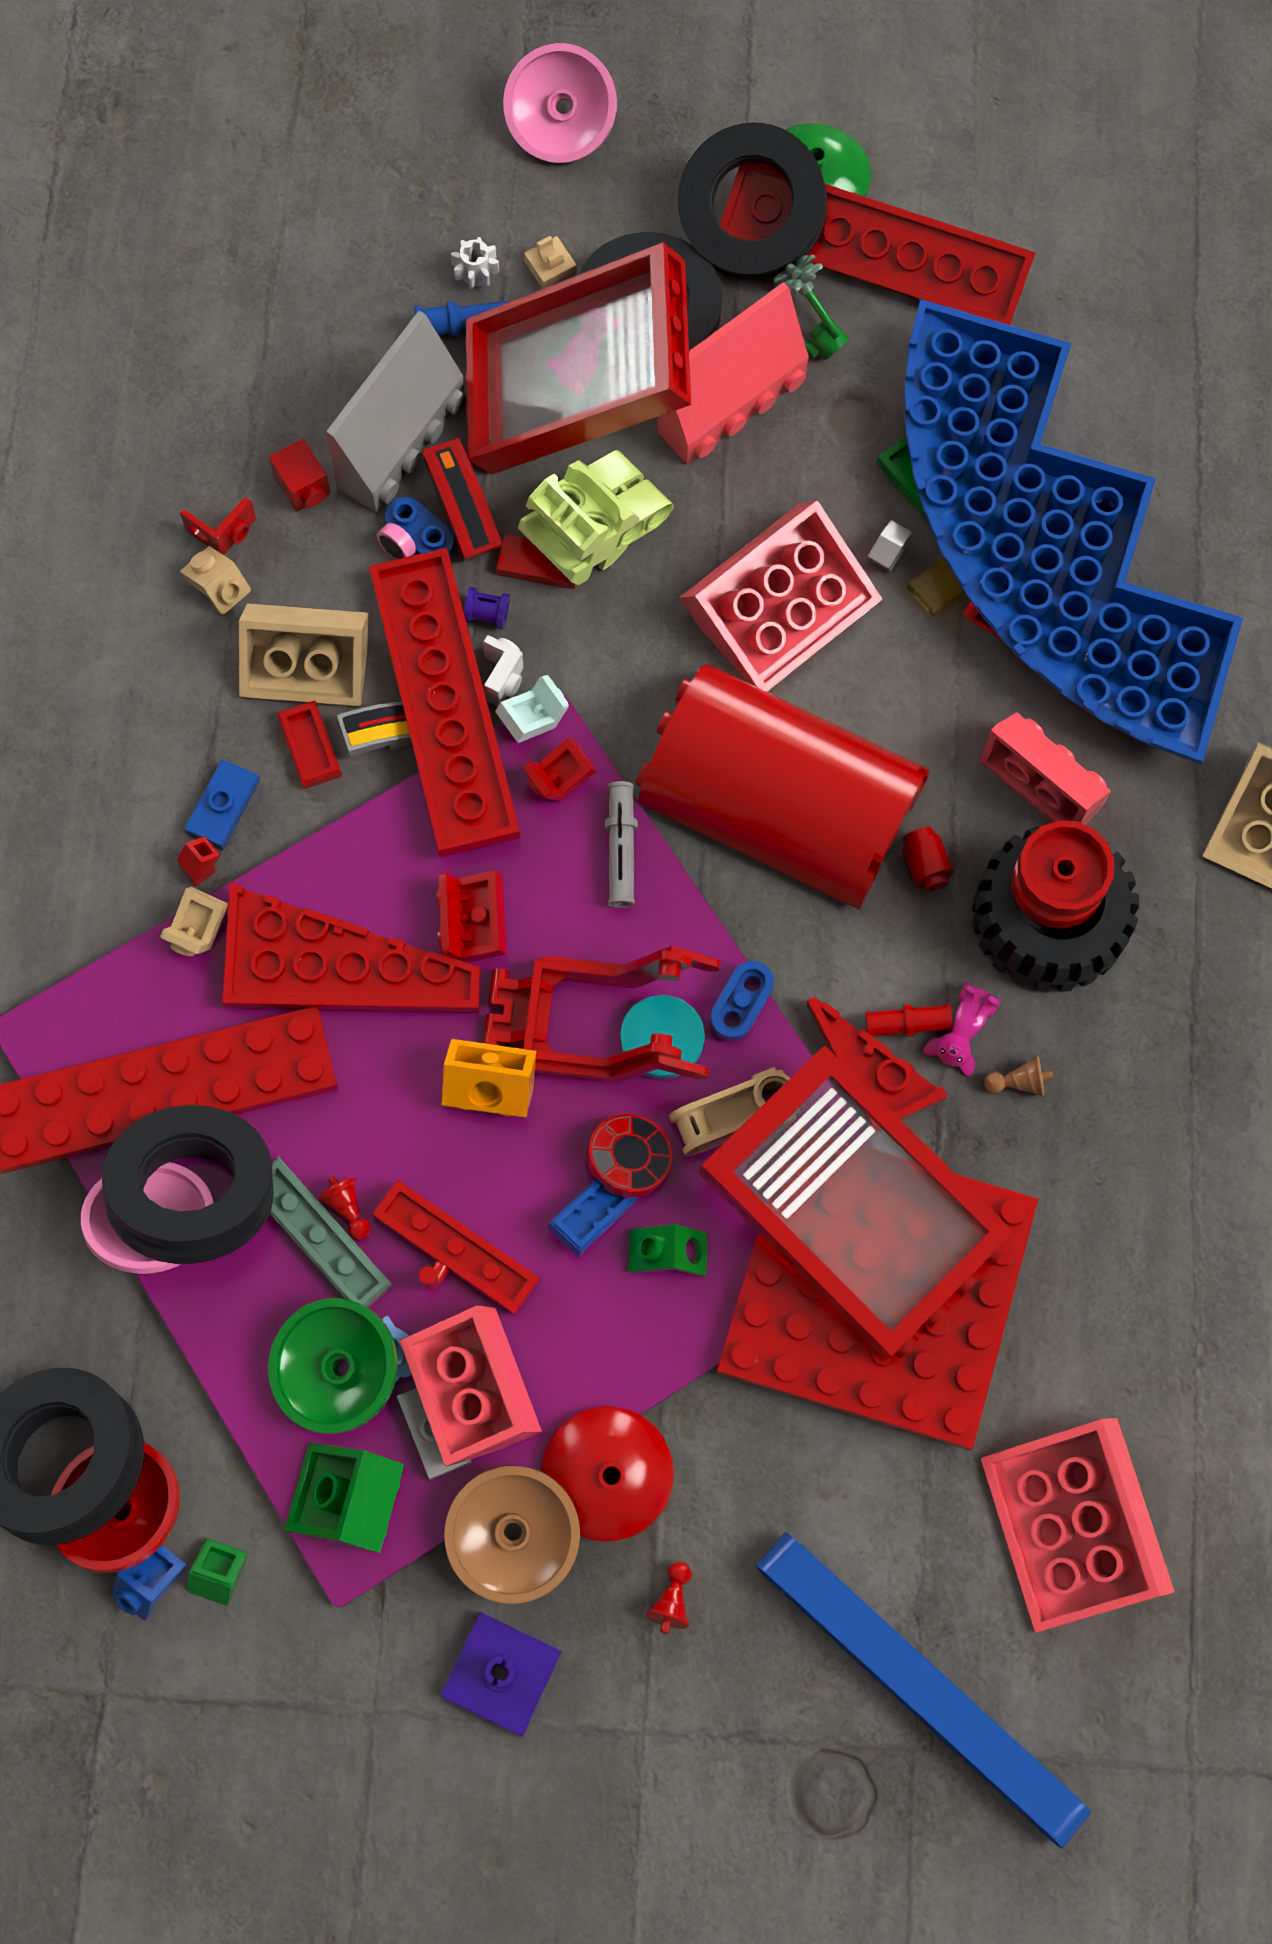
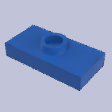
(222, 804)
(588, 1217)

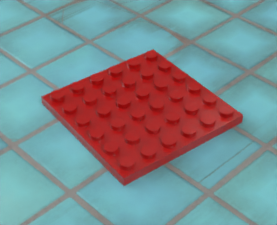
(802, 1348)

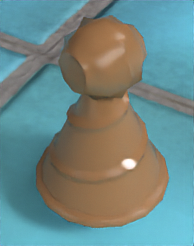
(1025, 1078)

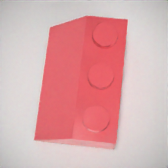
(1043, 771)
(470, 1385)

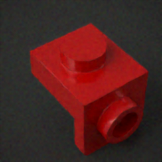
(560, 771)

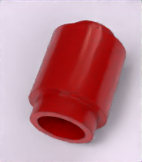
(927, 859)

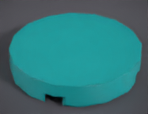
(665, 1016)

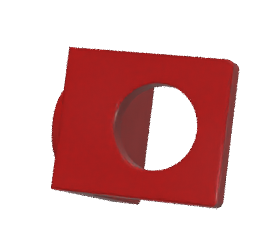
(230, 531)

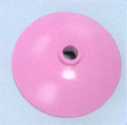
(537, 88)
(170, 1188)

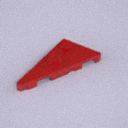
(874, 1064)

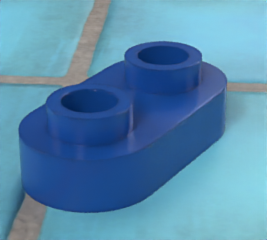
(420, 525)
(740, 1002)

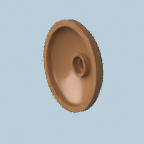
(506, 1567)

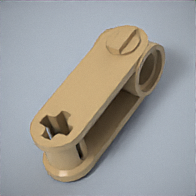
(724, 1112)

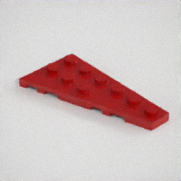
(310, 959)

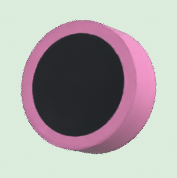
(396, 541)

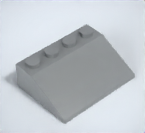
(395, 415)

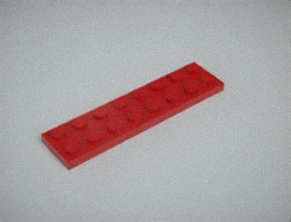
(888, 246)
(444, 703)
(221, 1069)

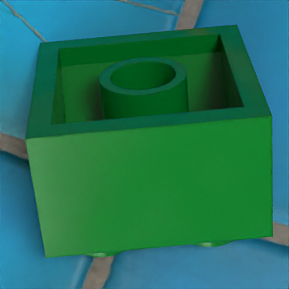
(344, 1496)

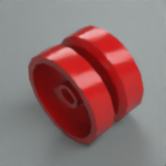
(1062, 874)

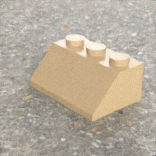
(302, 654)

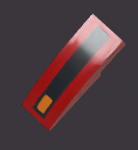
(462, 500)

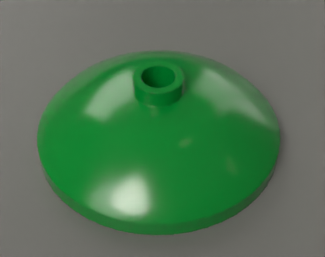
(841, 156)
(307, 1362)

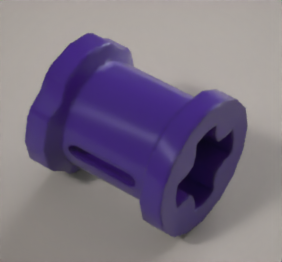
(486, 607)

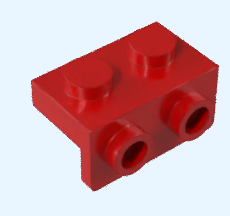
(471, 916)

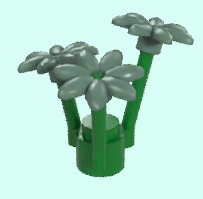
(827, 334)

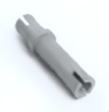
(621, 798)

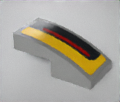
(375, 728)

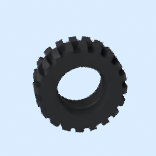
(1040, 957)

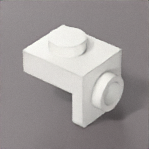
(506, 675)

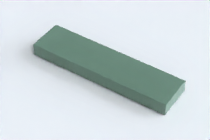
(324, 1239)

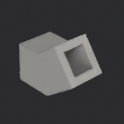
(889, 546)

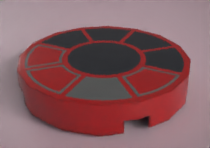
(629, 1155)

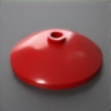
(606, 1439)
(150, 1521)

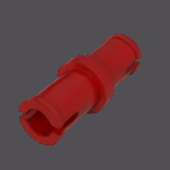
(909, 1020)

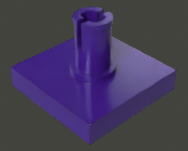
(501, 1674)

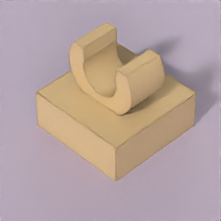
(550, 262)

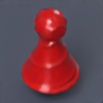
(343, 1200)
(670, 1607)

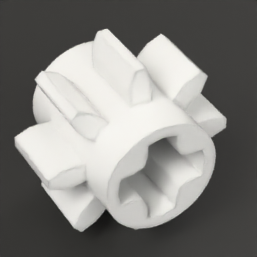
(475, 262)

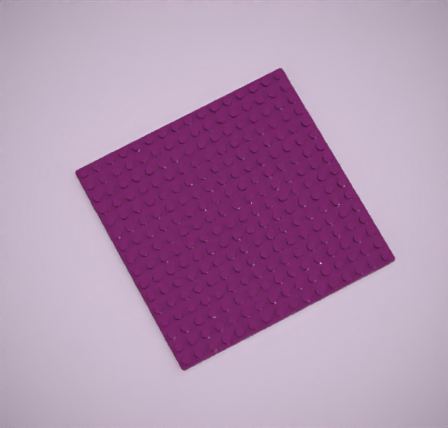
(589, 1324)

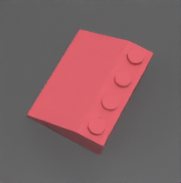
(738, 375)
(782, 596)
(1076, 1524)

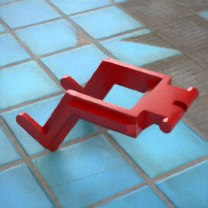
(529, 1004)

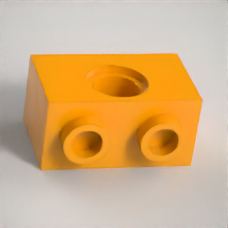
(488, 1078)

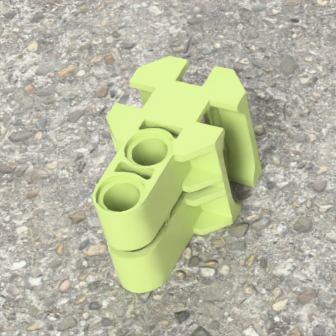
(592, 514)

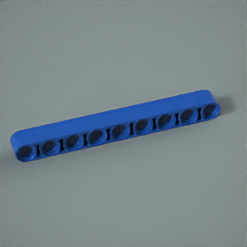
(924, 1690)

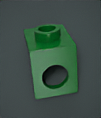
(665, 1249)

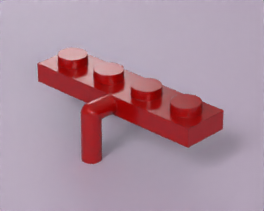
(454, 1249)

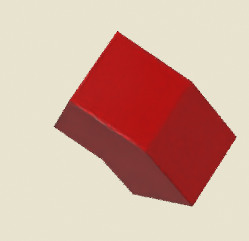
(198, 860)

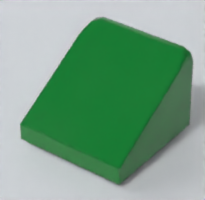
(216, 1571)

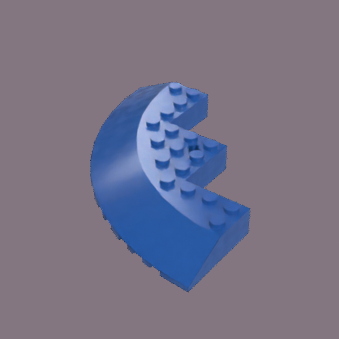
(1052, 535)

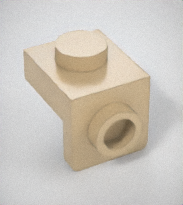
(216, 578)
(195, 923)

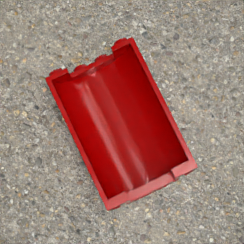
(779, 784)

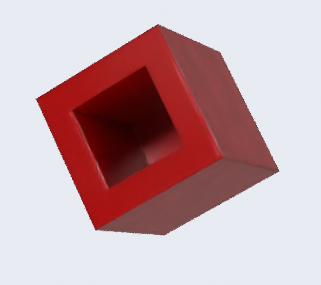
(300, 475)

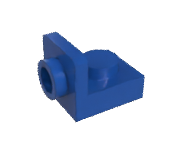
(144, 1584)

